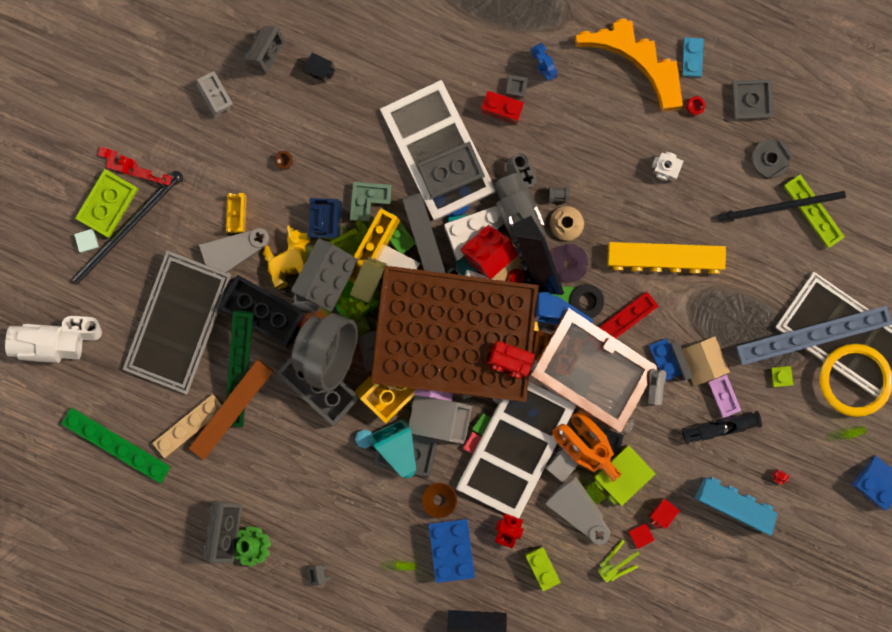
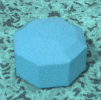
(362, 439)

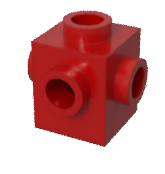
(508, 530)

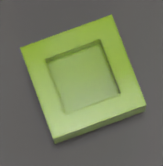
(781, 376)

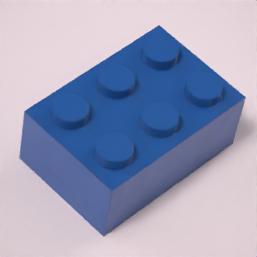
(451, 550)

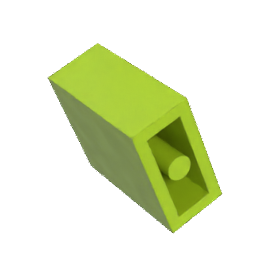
(633, 477)

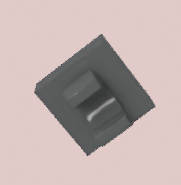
(316, 575)

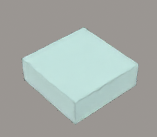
(86, 240)

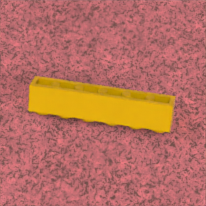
(666, 256)

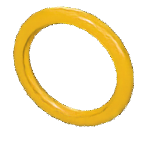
(834, 402)

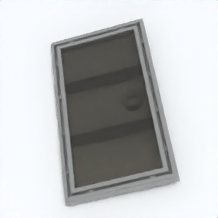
(177, 322)

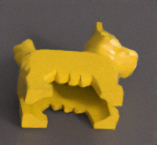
(290, 261)

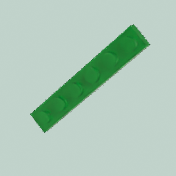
(116, 445)

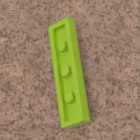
(814, 213)

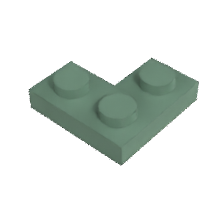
(365, 194)

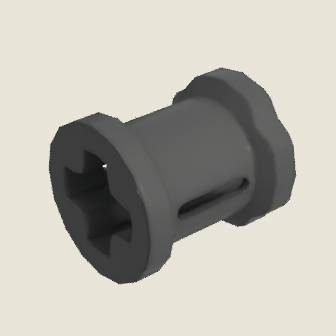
(558, 194)

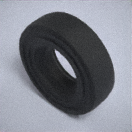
(594, 292)

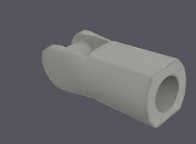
(657, 381)

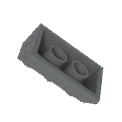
(222, 532)

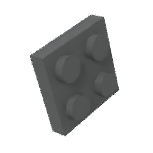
(752, 99)

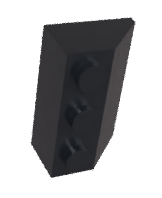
(476, 621)

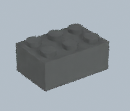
(324, 274)

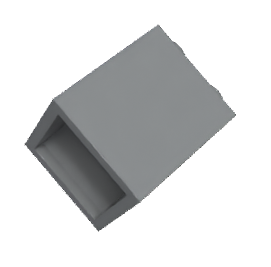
(439, 419)

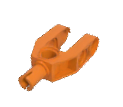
(592, 459)

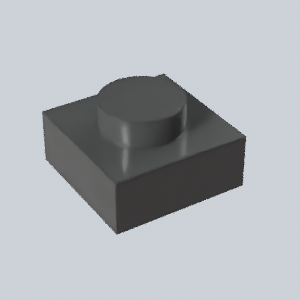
(516, 86)

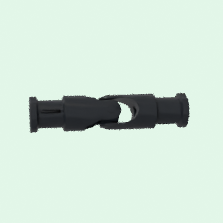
(711, 430)

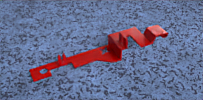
(127, 163)

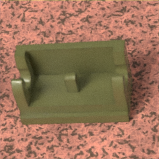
(368, 279)

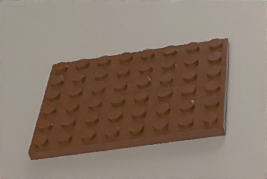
(442, 329)

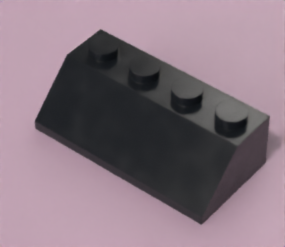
(535, 256)

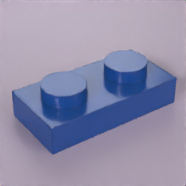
(665, 358)

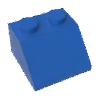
(875, 483)

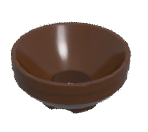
(435, 510)

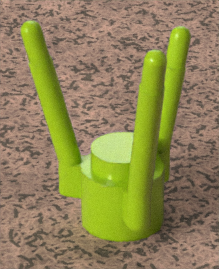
(609, 572)

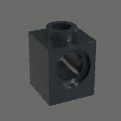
(319, 67)

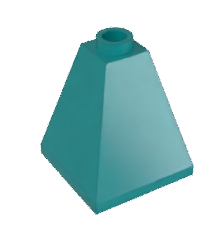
(396, 447)

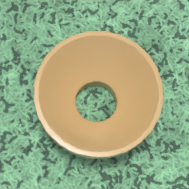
(559, 230)

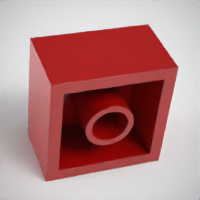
(489, 251)

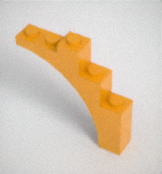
(621, 40)

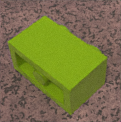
(542, 568)

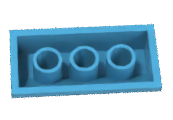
(737, 506)

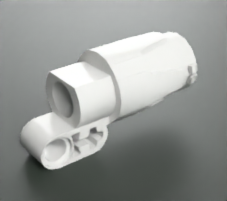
(49, 342)

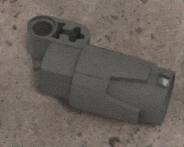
(515, 195)

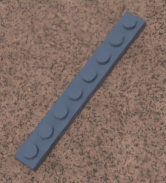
(814, 335)

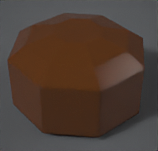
(283, 160)

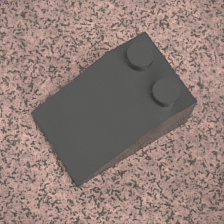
(265, 48)

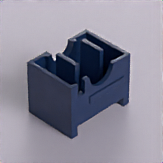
(324, 218)

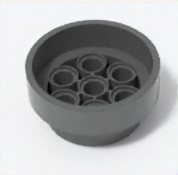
(325, 350)

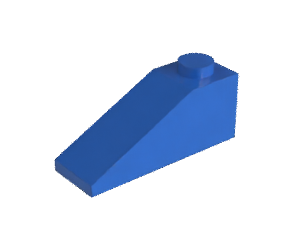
(552, 308)

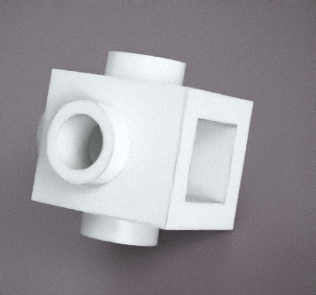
(673, 163)

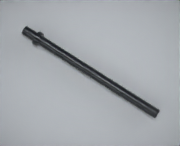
(780, 206)

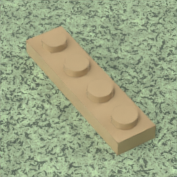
(187, 426)

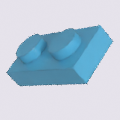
(692, 57)

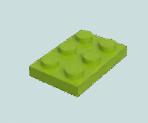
(107, 203)

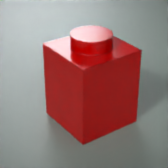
(663, 514)

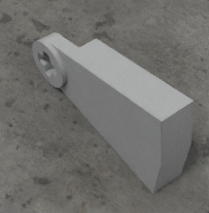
(233, 250)
(578, 508)

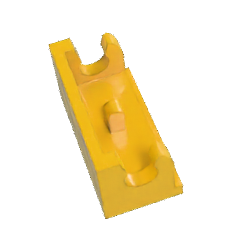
(236, 213)

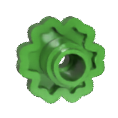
(252, 546)

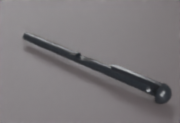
(119, 235)

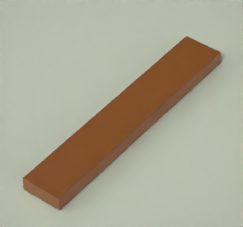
(231, 409)

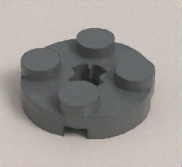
(766, 168)

